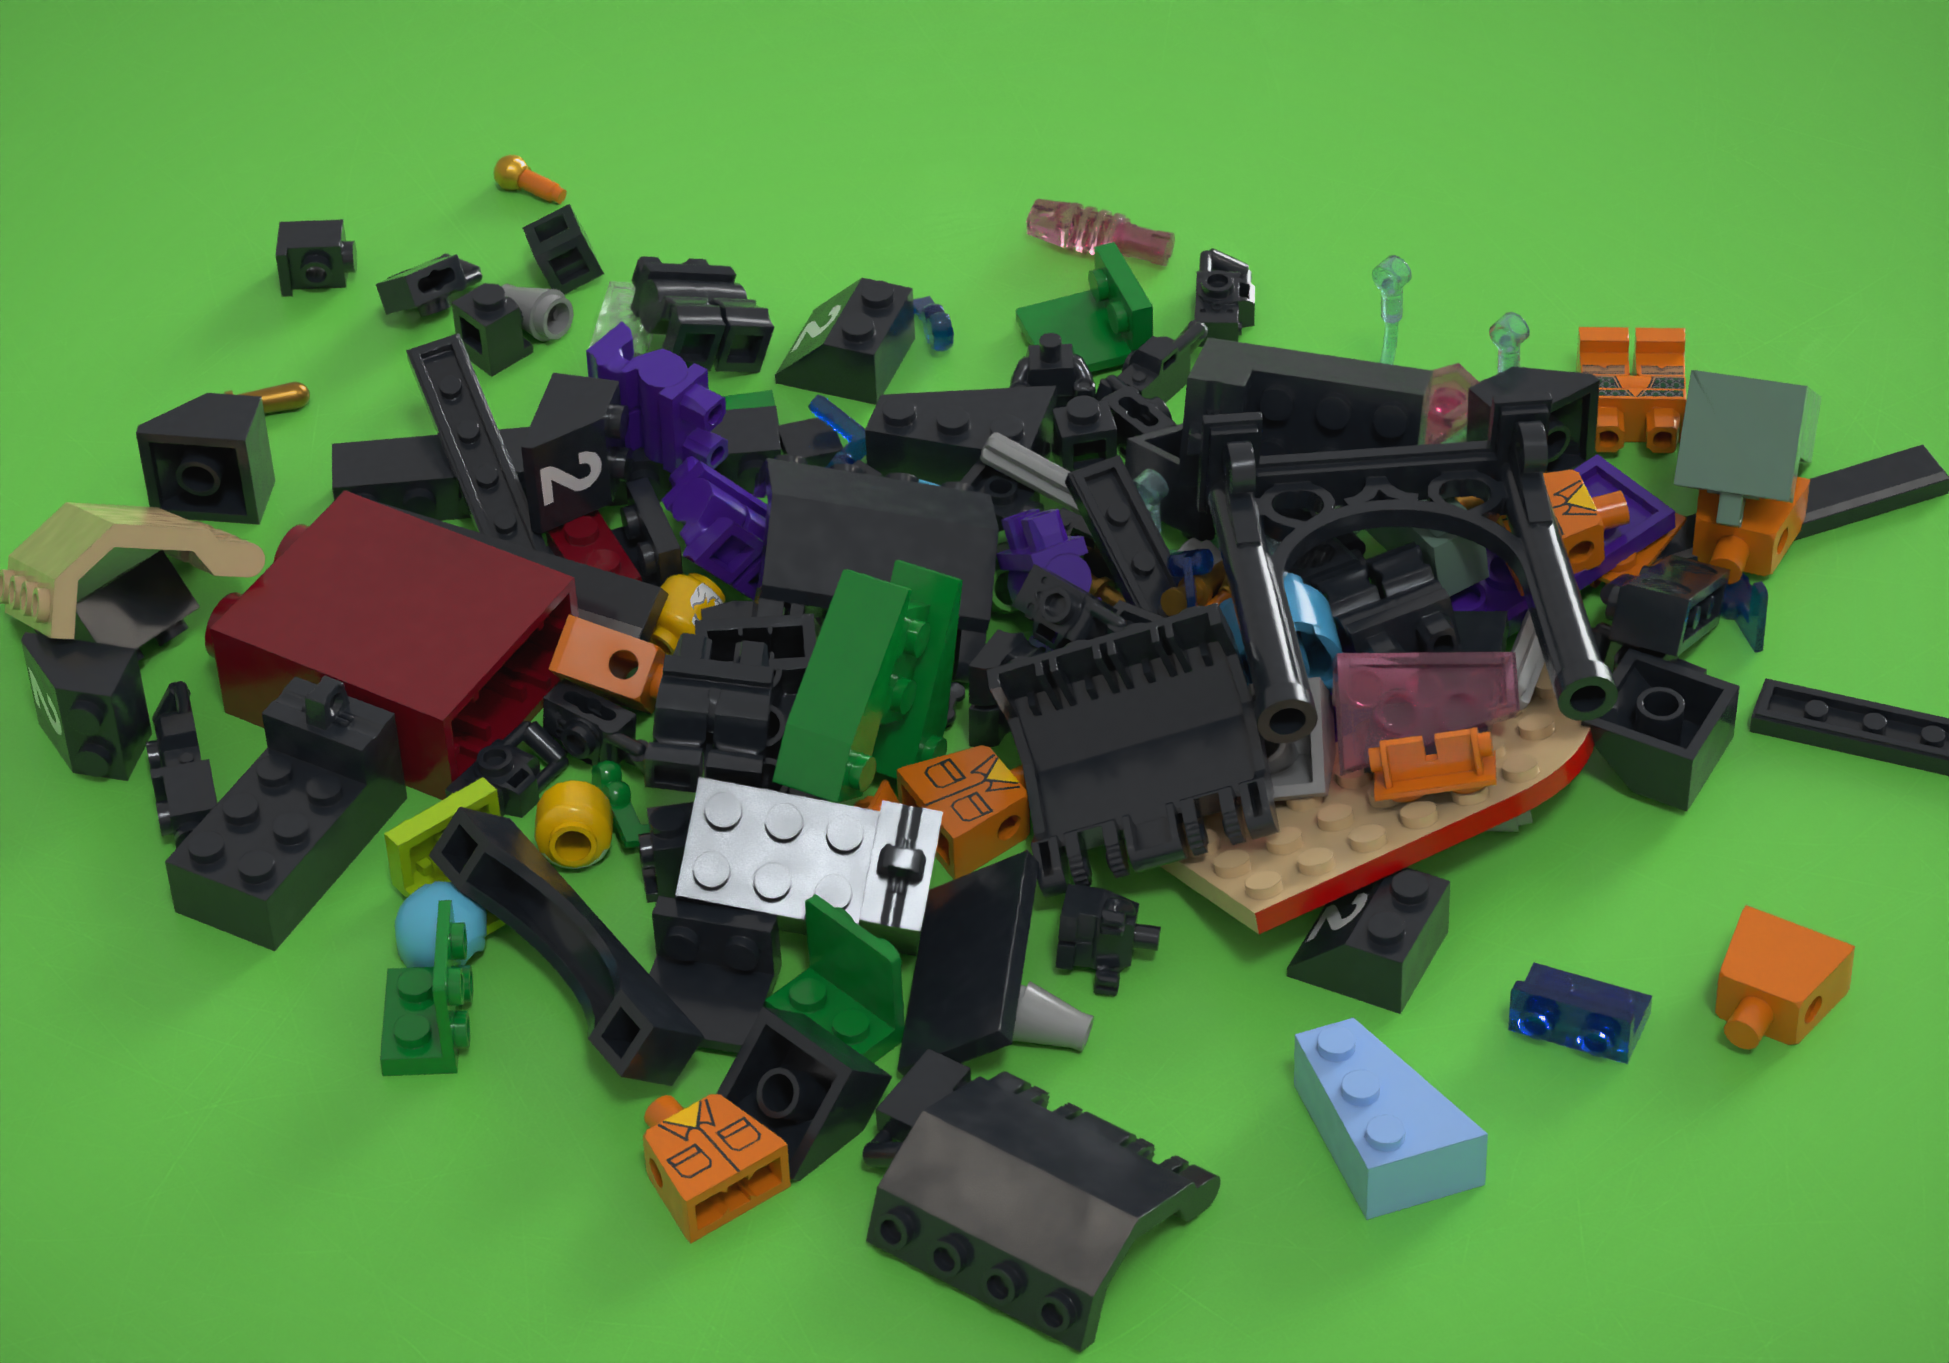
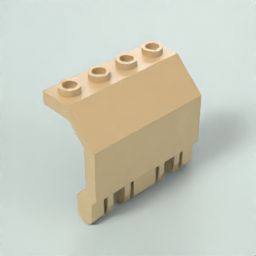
(47, 566)

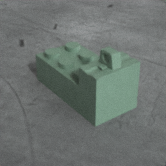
(1745, 439)

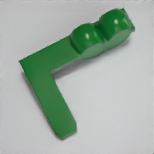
(608, 778)

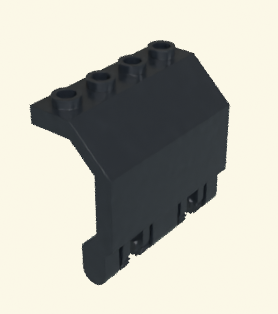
(863, 523)
(1133, 742)
(1028, 1202)

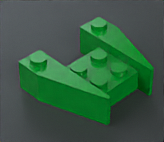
(873, 683)

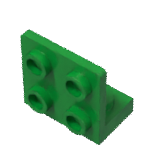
(1099, 322)
(849, 984)
(425, 1004)

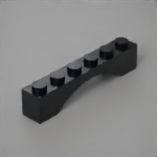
(624, 1007)

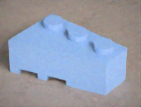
(1384, 1121)

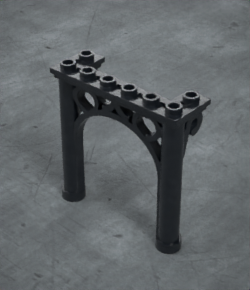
(1385, 491)

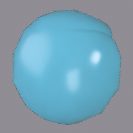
(417, 923)

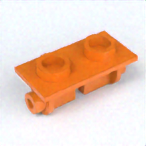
(1405, 772)

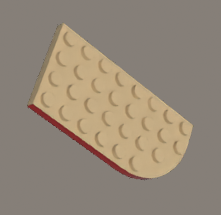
(1351, 841)

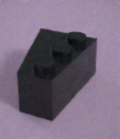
(944, 431)

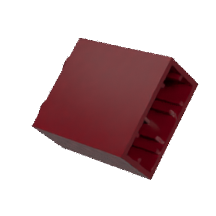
(408, 623)

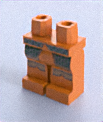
(1638, 406)

